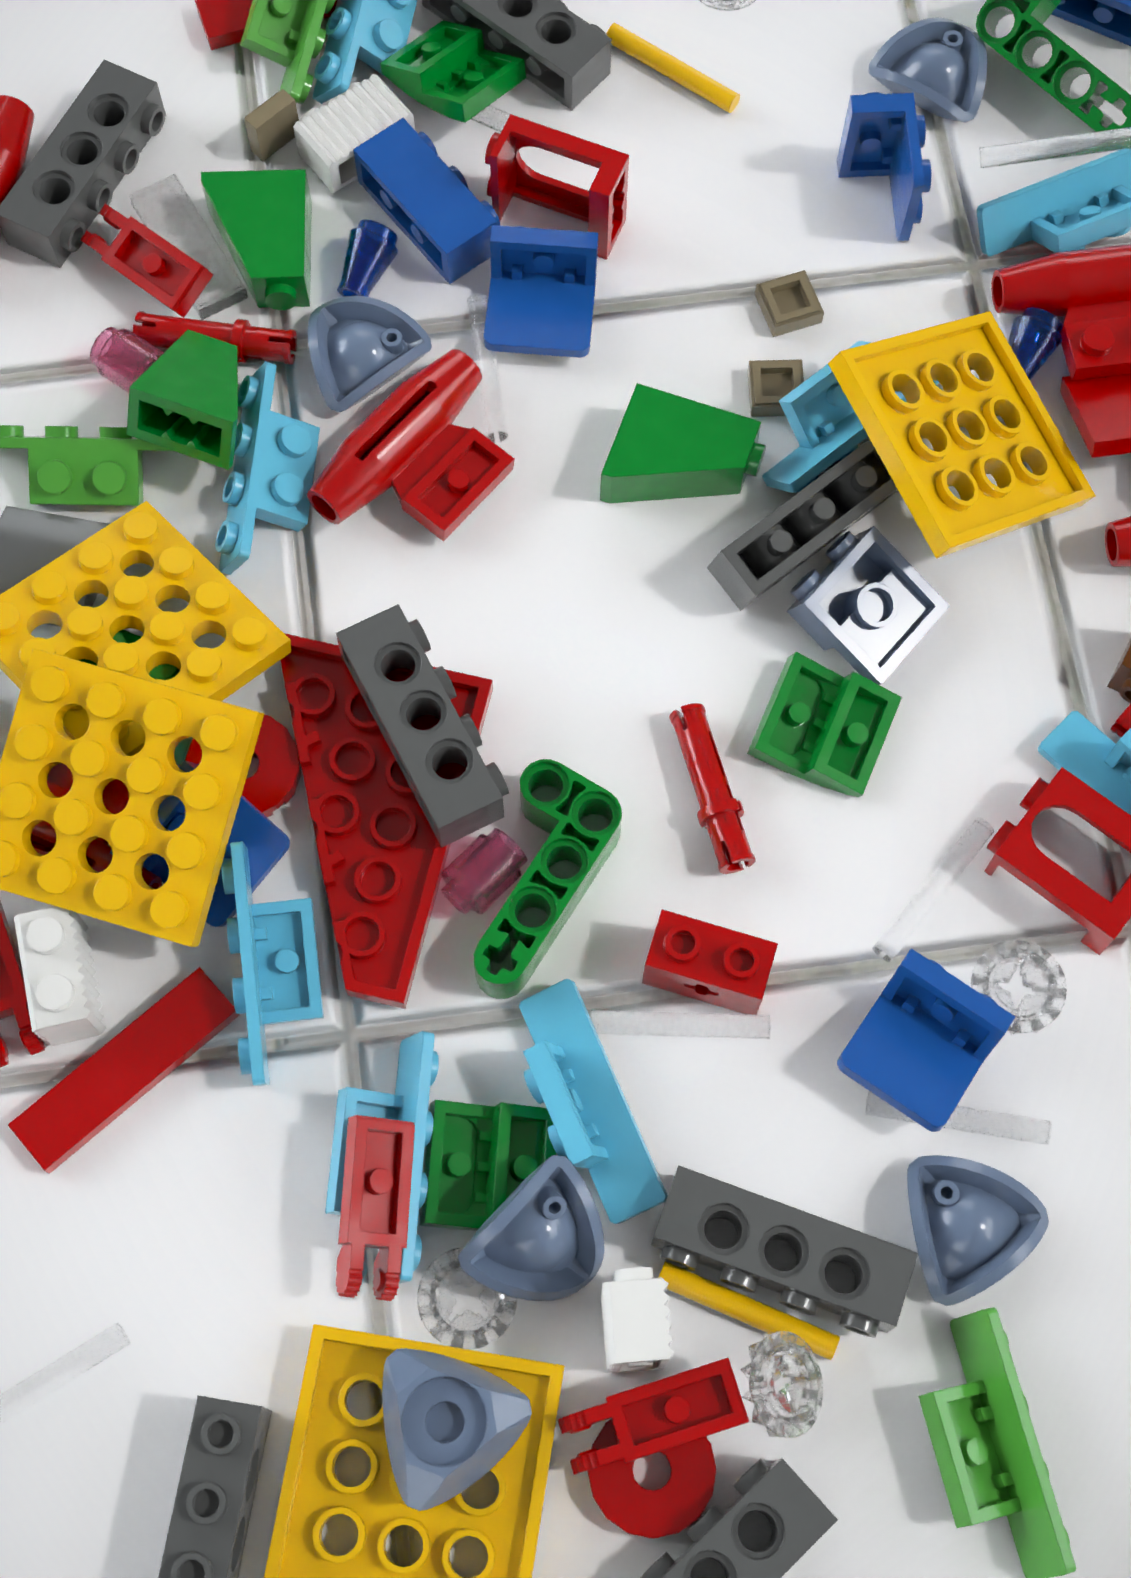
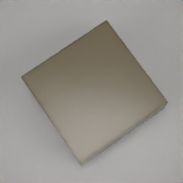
(272, 124)
(789, 303)
(771, 382)

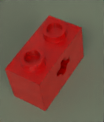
(709, 963)

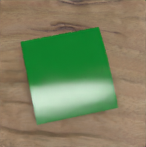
(453, 71)
(825, 725)
(480, 1159)

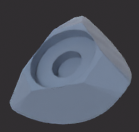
(938, 63)
(361, 347)
(970, 1224)
(541, 1238)
(446, 1424)

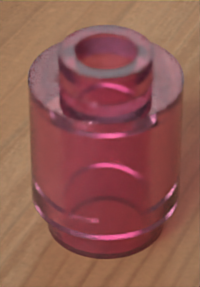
(122, 356)
(483, 872)

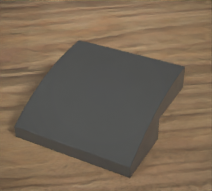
(35, 539)

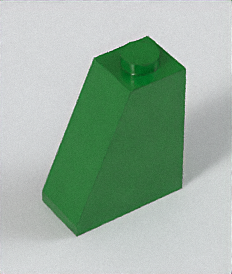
(266, 230)
(189, 400)
(679, 450)

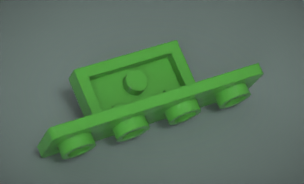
(289, 36)
(82, 469)
(991, 1449)

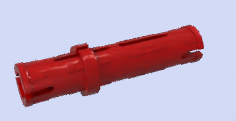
(251, 341)
(718, 808)

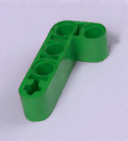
(1063, 66)
(538, 886)

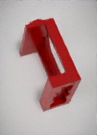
(510, 177)
(1020, 857)

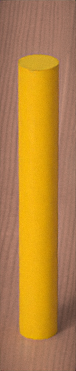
(673, 68)
(746, 1309)

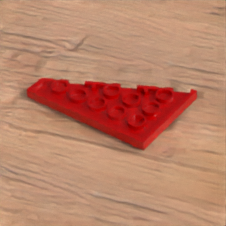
(367, 825)

